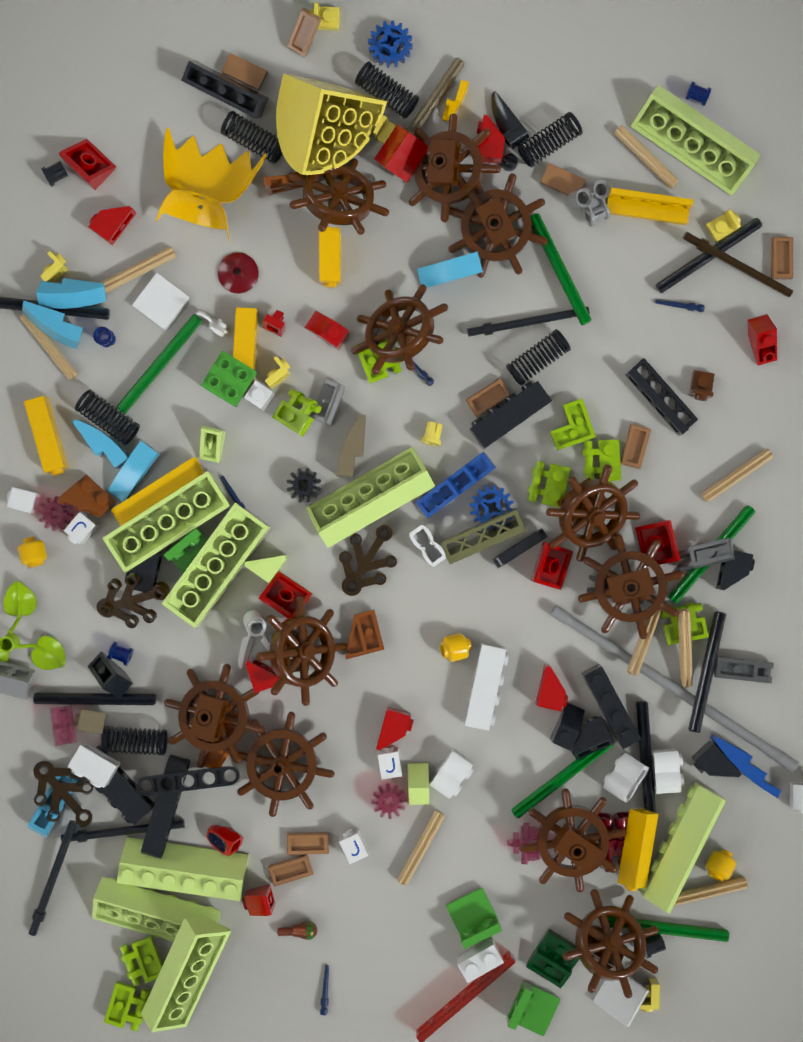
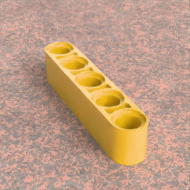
(157, 491)

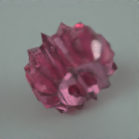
(52, 520)
(386, 793)

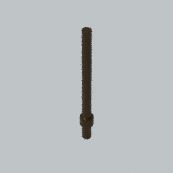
(704, 246)

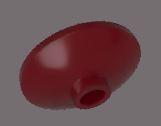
(245, 280)

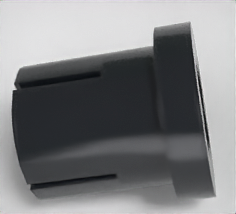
(54, 173)
(654, 945)

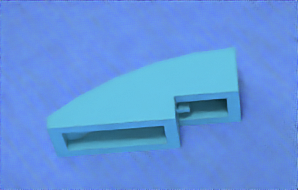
(450, 270)
(70, 294)
(53, 324)
(102, 444)
(133, 471)
(40, 822)

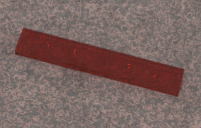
(463, 998)

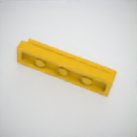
(649, 206)

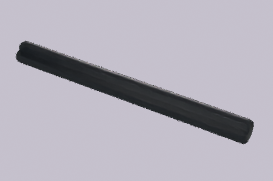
(705, 257)
(86, 311)
(707, 672)
(93, 699)
(646, 755)

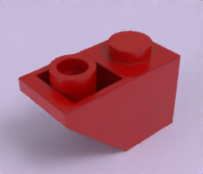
(493, 145)
(763, 339)

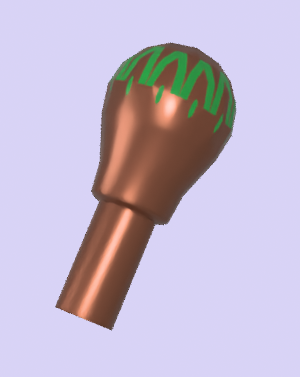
(305, 930)

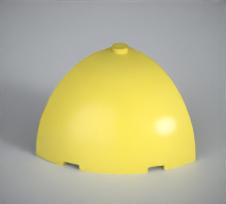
(323, 123)

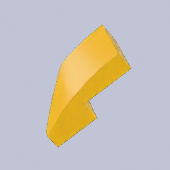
(453, 106)

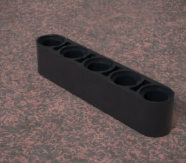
(179, 786)
(164, 811)

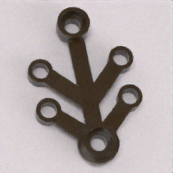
(365, 563)
(130, 602)
(60, 790)

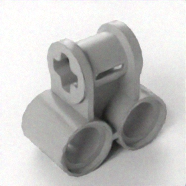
(592, 202)

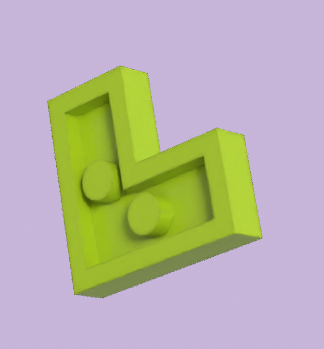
(579, 426)

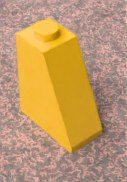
(330, 257)

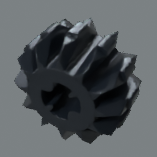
(296, 485)

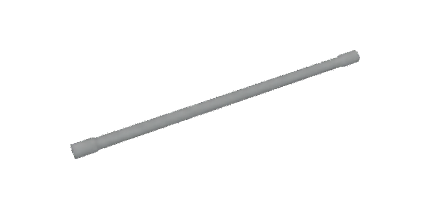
(780, 757)

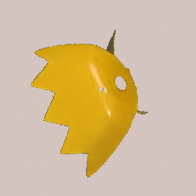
(206, 177)

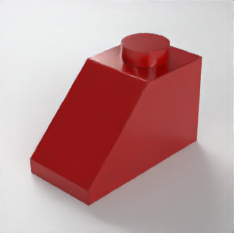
(111, 222)
(327, 330)
(551, 692)
(394, 727)
(259, 901)

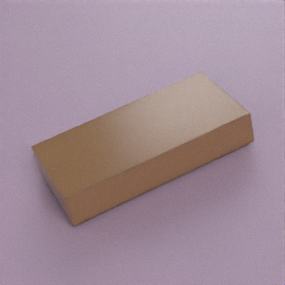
(304, 32)
(244, 72)
(561, 180)
(782, 258)
(488, 397)
(635, 446)
(307, 843)
(290, 870)

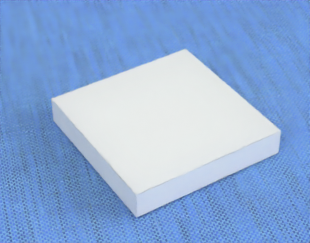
(161, 301)
(614, 1002)

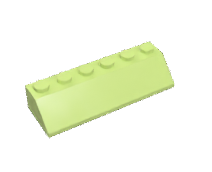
(695, 140)
(370, 497)
(167, 521)
(216, 565)
(682, 846)
(184, 870)
(145, 909)
(184, 973)

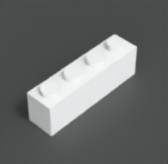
(485, 686)

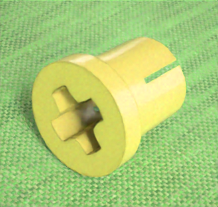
(432, 434)

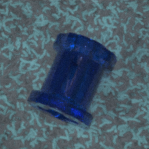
(698, 93)
(104, 331)
(120, 653)

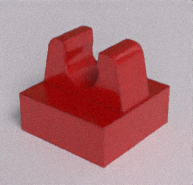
(274, 323)

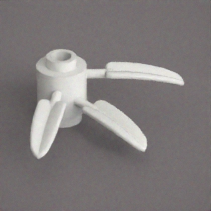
(255, 626)

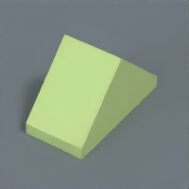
(211, 444)
(267, 567)
(418, 783)

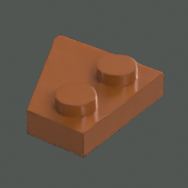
(280, 184)
(88, 497)
(364, 635)

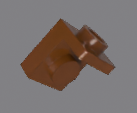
(701, 385)

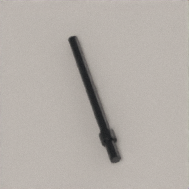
(489, 328)
(84, 835)
(40, 913)

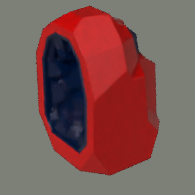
(224, 839)

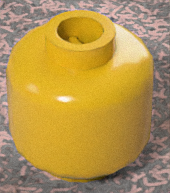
(32, 552)
(455, 647)
(720, 865)

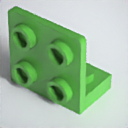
(229, 379)
(186, 549)
(474, 917)
(532, 1009)

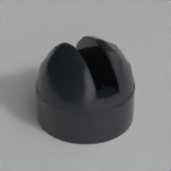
(509, 166)

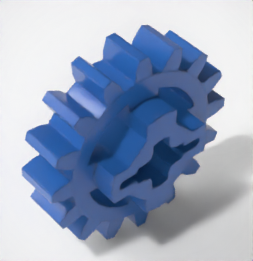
(398, 41)
(496, 499)

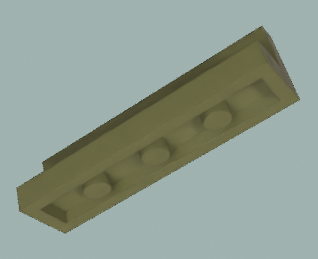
(484, 540)

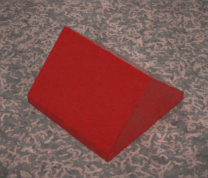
(402, 153)
(88, 162)
(664, 532)
(551, 566)
(282, 595)
(261, 675)

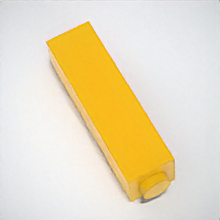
(246, 336)
(46, 435)
(637, 849)

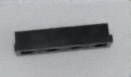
(657, 400)

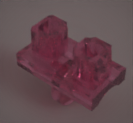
(63, 725)
(527, 833)

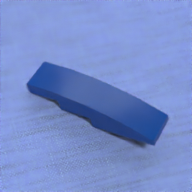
(455, 484)
(741, 761)

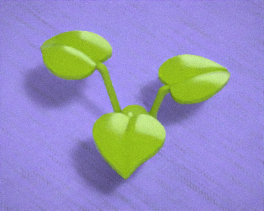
(48, 651)

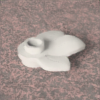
(217, 326)

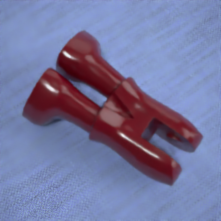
(615, 844)

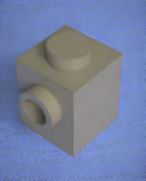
(90, 721)

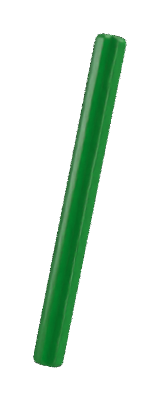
(561, 271)
(159, 363)
(694, 574)
(555, 782)
(681, 930)

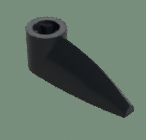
(507, 122)

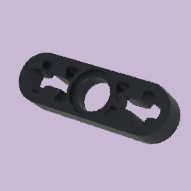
(519, 548)

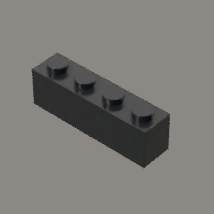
(225, 89)
(509, 415)
(611, 706)
(123, 795)

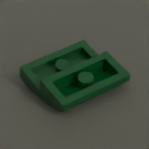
(548, 958)

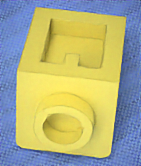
(329, 15)
(383, 130)
(723, 225)
(54, 271)
(277, 376)
(652, 999)

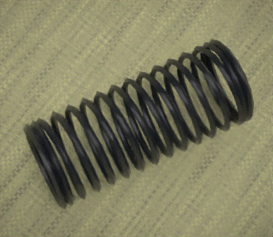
(360, 80)
(276, 152)
(525, 152)
(562, 343)
(132, 426)
(161, 740)

